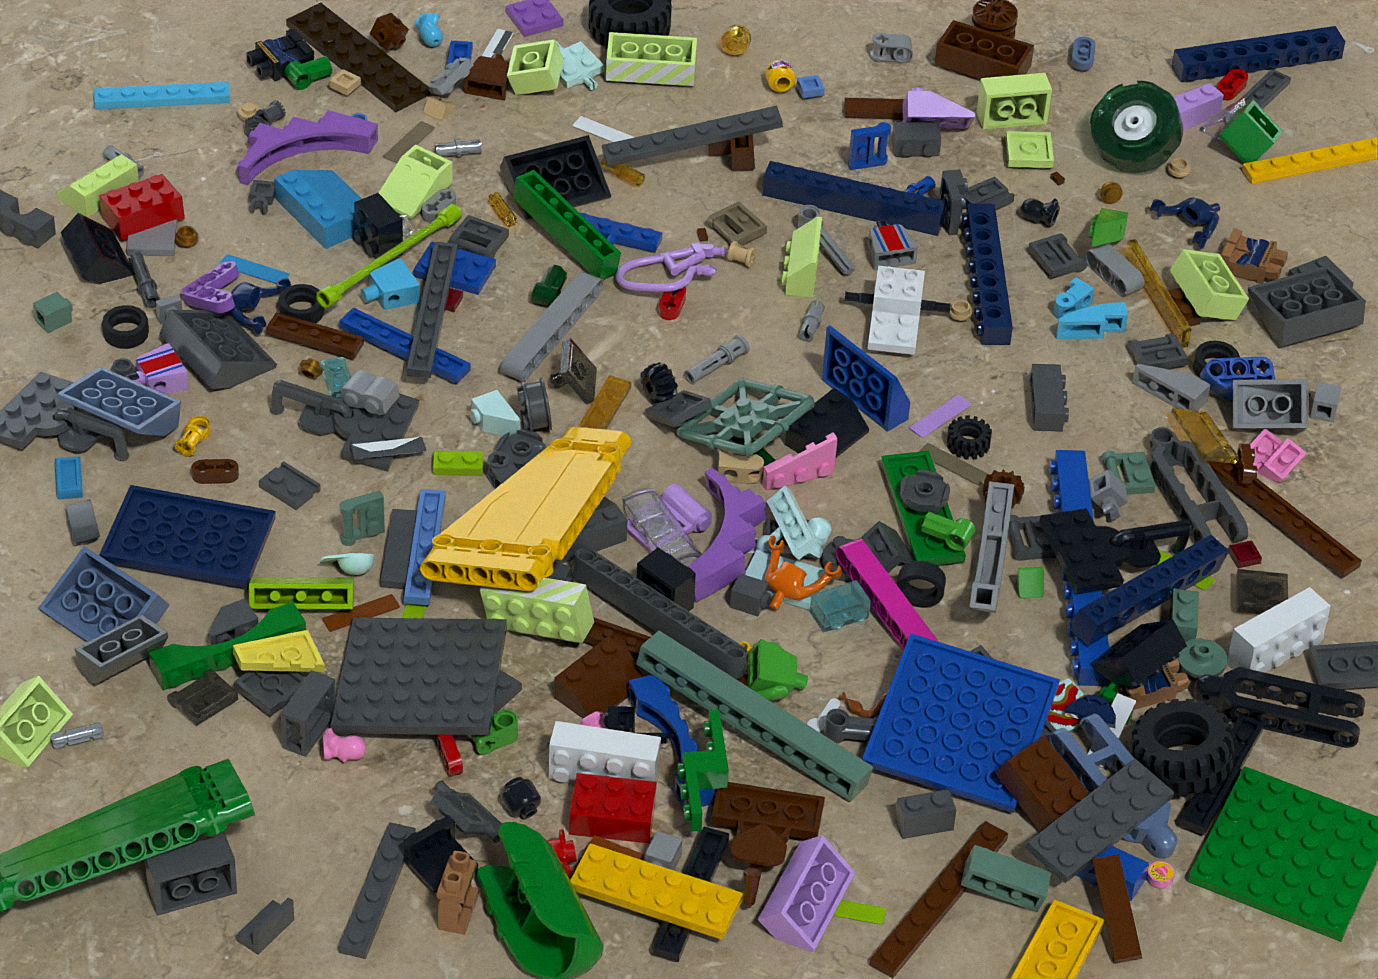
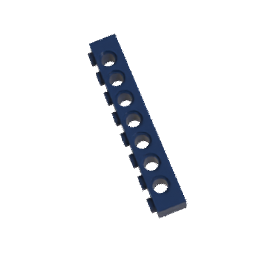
(1258, 53)
(987, 274)
(1149, 590)

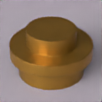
(1111, 192)
(186, 236)
(310, 368)

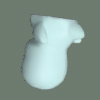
(821, 530)

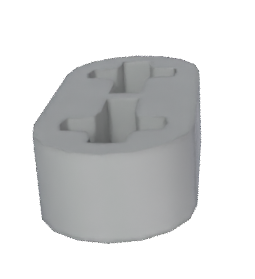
(436, 203)

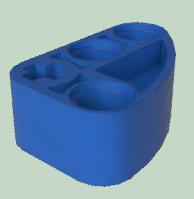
(1223, 383)

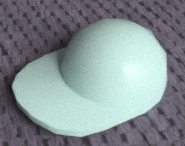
(352, 562)

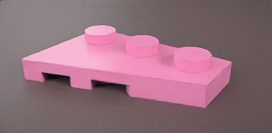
(810, 464)

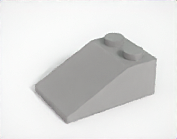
(1271, 403)

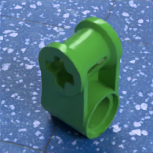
(503, 732)

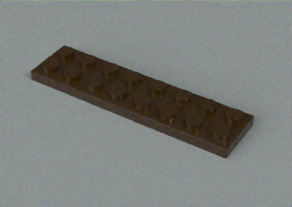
(359, 56)

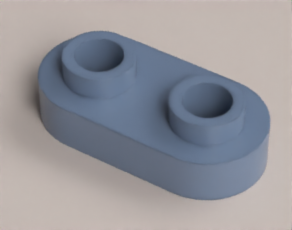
(1083, 53)

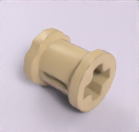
(741, 254)

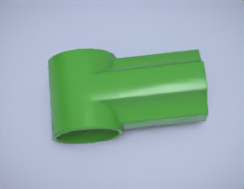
(955, 533)

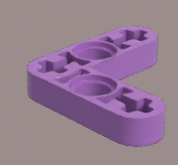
(206, 291)

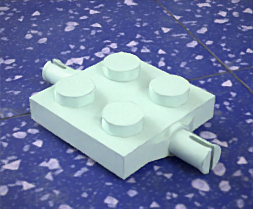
(579, 66)

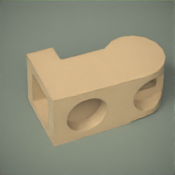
(740, 468)

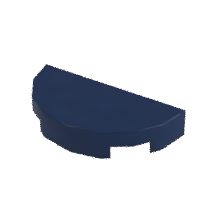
(1089, 705)

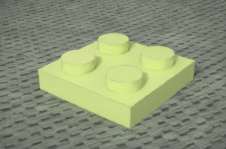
(1029, 149)

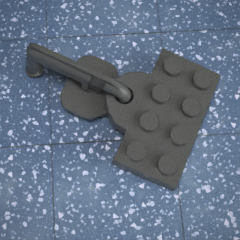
(41, 413)
(329, 414)

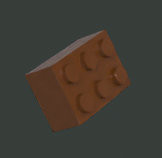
(1041, 783)

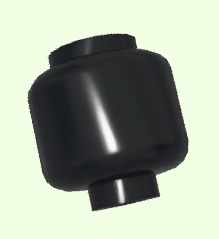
(521, 797)

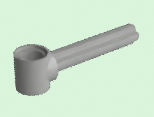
(808, 213)

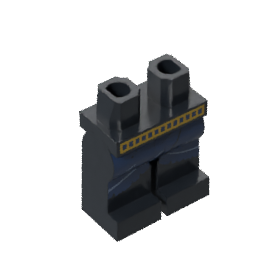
(274, 55)

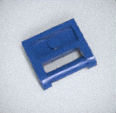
(862, 146)

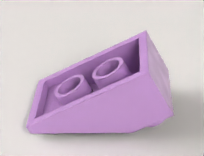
(931, 107)

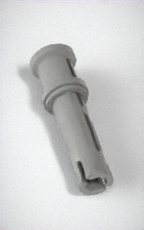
(725, 355)

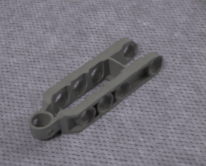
(1218, 502)

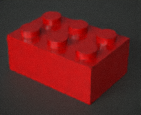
(141, 206)
(612, 808)

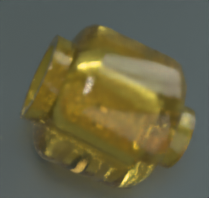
(735, 40)

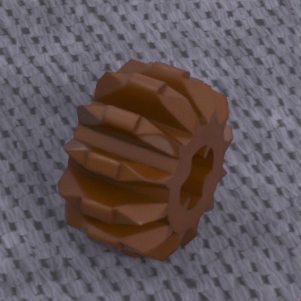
(1008, 478)

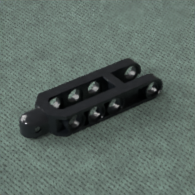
(1317, 699)

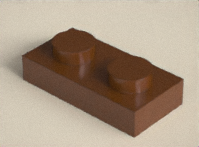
(1185, 306)

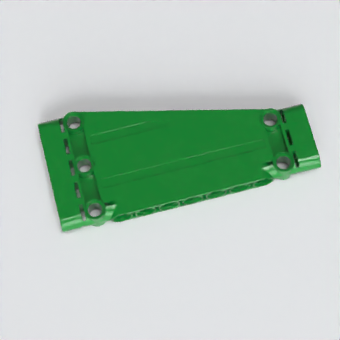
(126, 832)

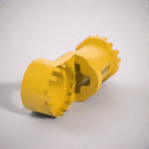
(193, 435)

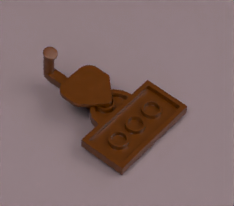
(764, 825)

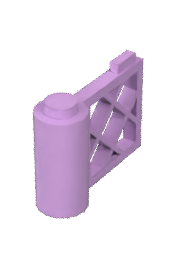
(686, 510)

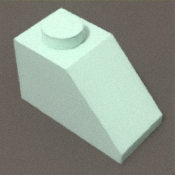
(494, 414)

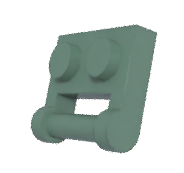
(1135, 470)
(369, 517)

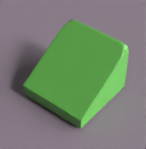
(1030, 582)

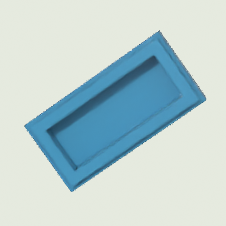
(69, 477)

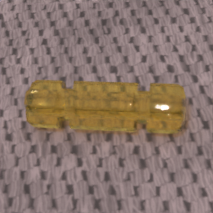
(502, 209)

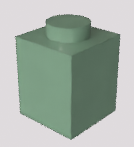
(53, 312)

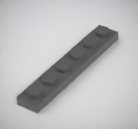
(376, 892)

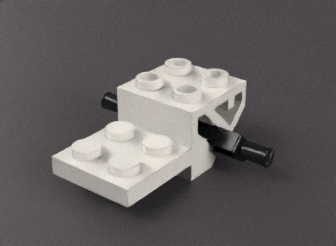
(896, 309)

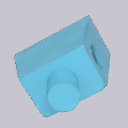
(392, 286)

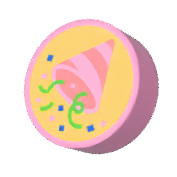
(1160, 874)

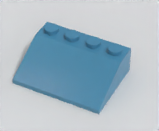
(318, 203)

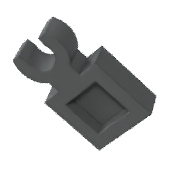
(261, 194)

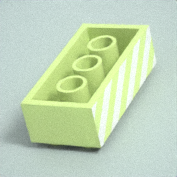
(651, 59)
(551, 610)

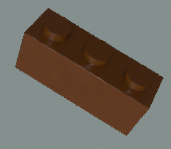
(597, 679)

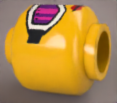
(780, 76)

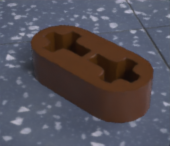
(215, 471)

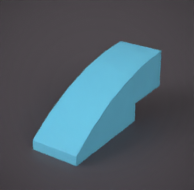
(1093, 321)

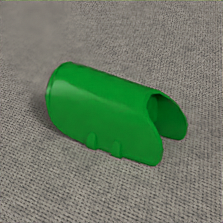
(539, 908)

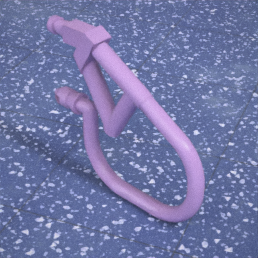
(695, 254)

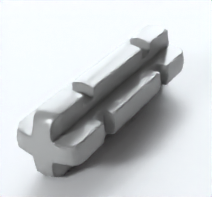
(77, 735)

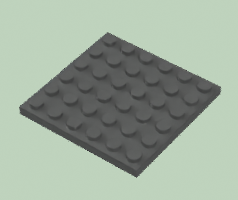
(420, 676)

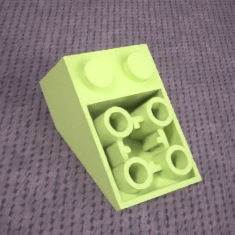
(416, 180)

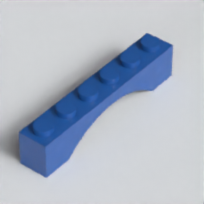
(655, 705)

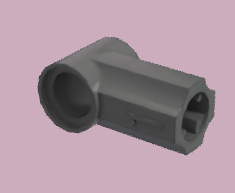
(841, 726)

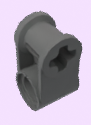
(500, 468)

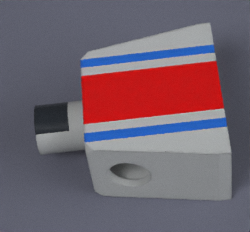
(891, 246)

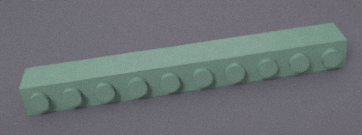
(755, 715)

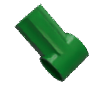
(303, 74)

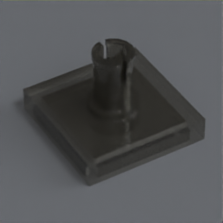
(576, 371)

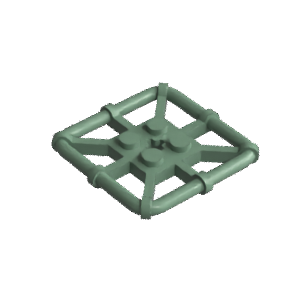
(746, 417)

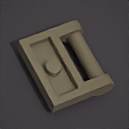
(741, 220)

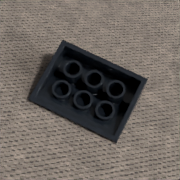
(567, 166)

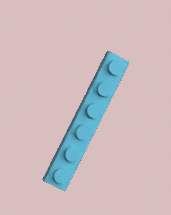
(161, 95)

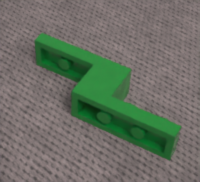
(703, 770)

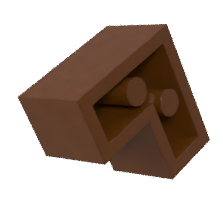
(740, 150)

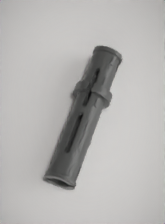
(146, 285)

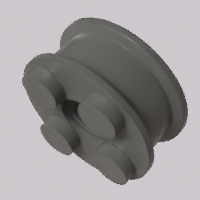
(536, 405)

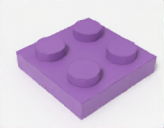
(534, 16)

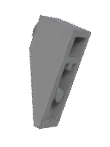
(1173, 387)

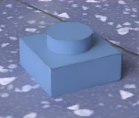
(810, 86)

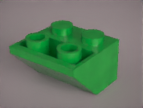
(1250, 132)

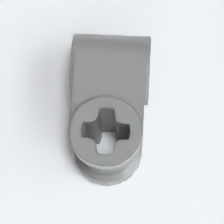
(893, 48)

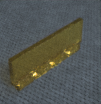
(1205, 436)

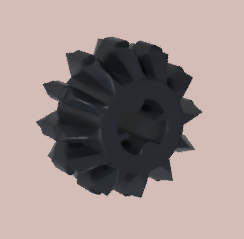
(658, 382)

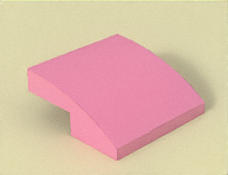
(1274, 457)

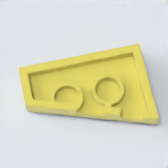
(280, 653)

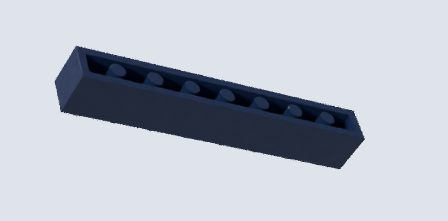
(853, 198)

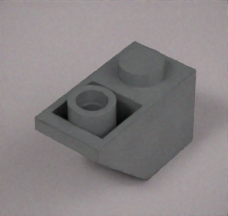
(232, 622)

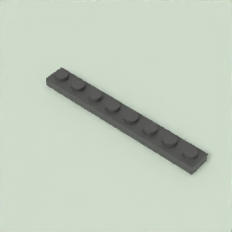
(692, 136)
(432, 310)

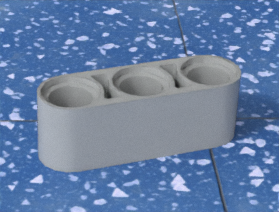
(1114, 269)

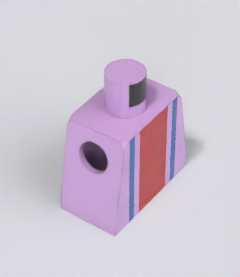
(161, 370)

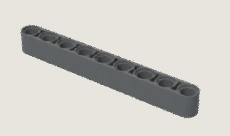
(658, 611)

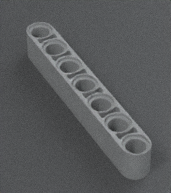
(552, 326)

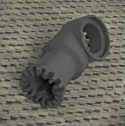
(265, 116)

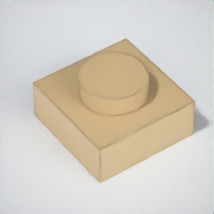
(345, 82)

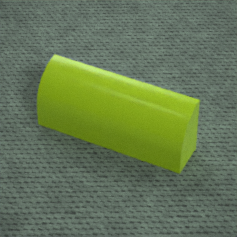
(303, 591)

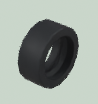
(301, 293)
(129, 338)
(1213, 349)
(923, 571)

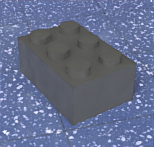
(191, 875)

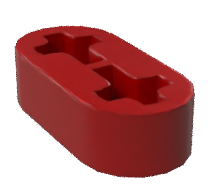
(1232, 83)
(677, 302)
(449, 754)

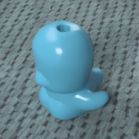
(428, 29)

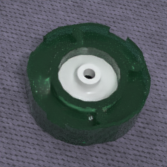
(1136, 126)

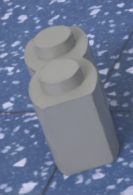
(370, 392)

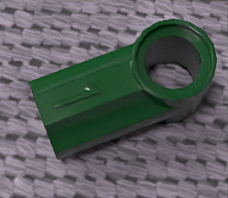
(550, 286)

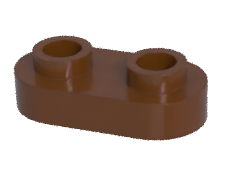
(1246, 470)

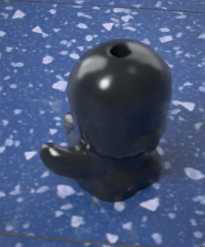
(1038, 211)

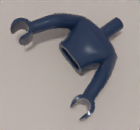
(1195, 211)
(248, 296)

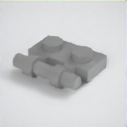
(453, 72)

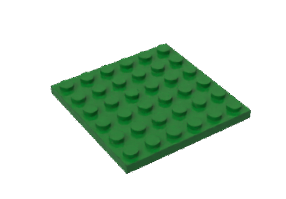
(1290, 853)

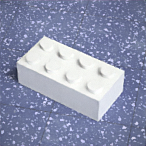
(1279, 633)
(601, 752)

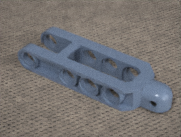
(1113, 753)

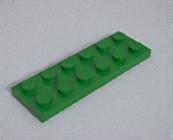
(922, 545)

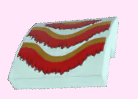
(1066, 693)

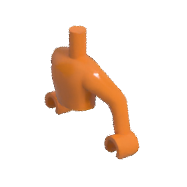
(789, 579)

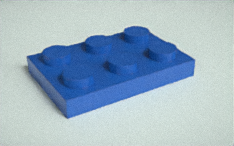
(469, 273)

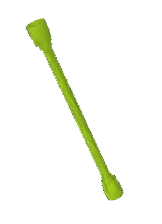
(332, 293)

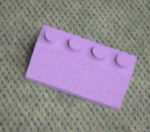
(1198, 104)
(807, 894)

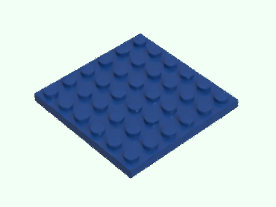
(958, 720)

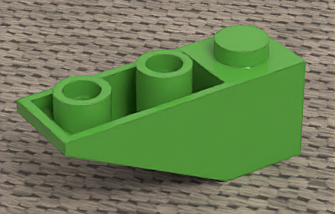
(1108, 226)

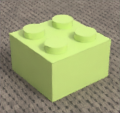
(535, 67)

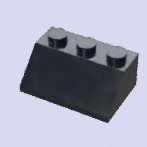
(95, 250)
(830, 414)
(1141, 654)

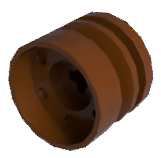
(995, 16)

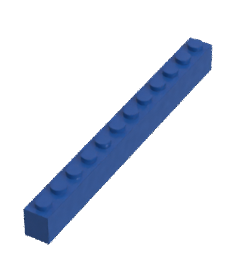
(1073, 493)

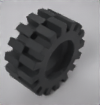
(972, 428)

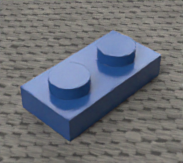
(460, 49)

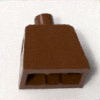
(488, 77)

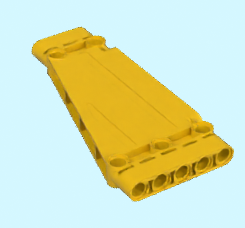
(531, 516)

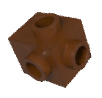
(389, 31)

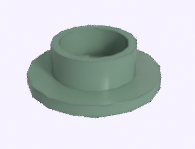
(1202, 658)

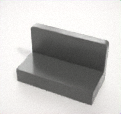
(887, 546)
(266, 925)

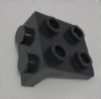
(623, 719)
(430, 850)

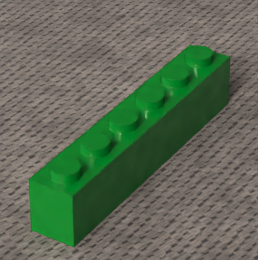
(566, 225)

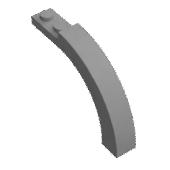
(993, 548)

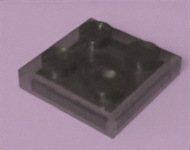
(1259, 590)

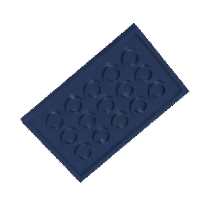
(188, 536)

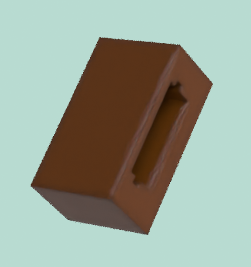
(1057, 178)
(702, 234)

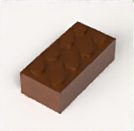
(982, 52)

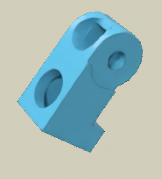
(1077, 297)

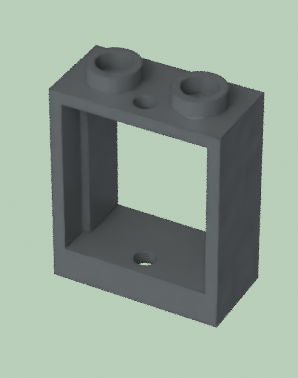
(308, 713)

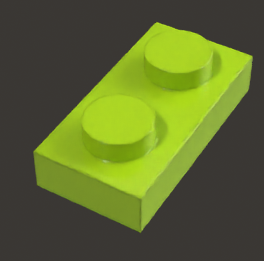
(458, 463)

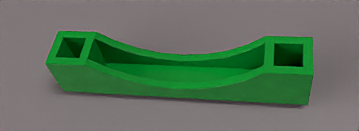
(182, 663)

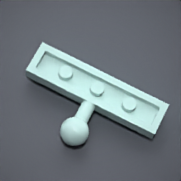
(791, 525)

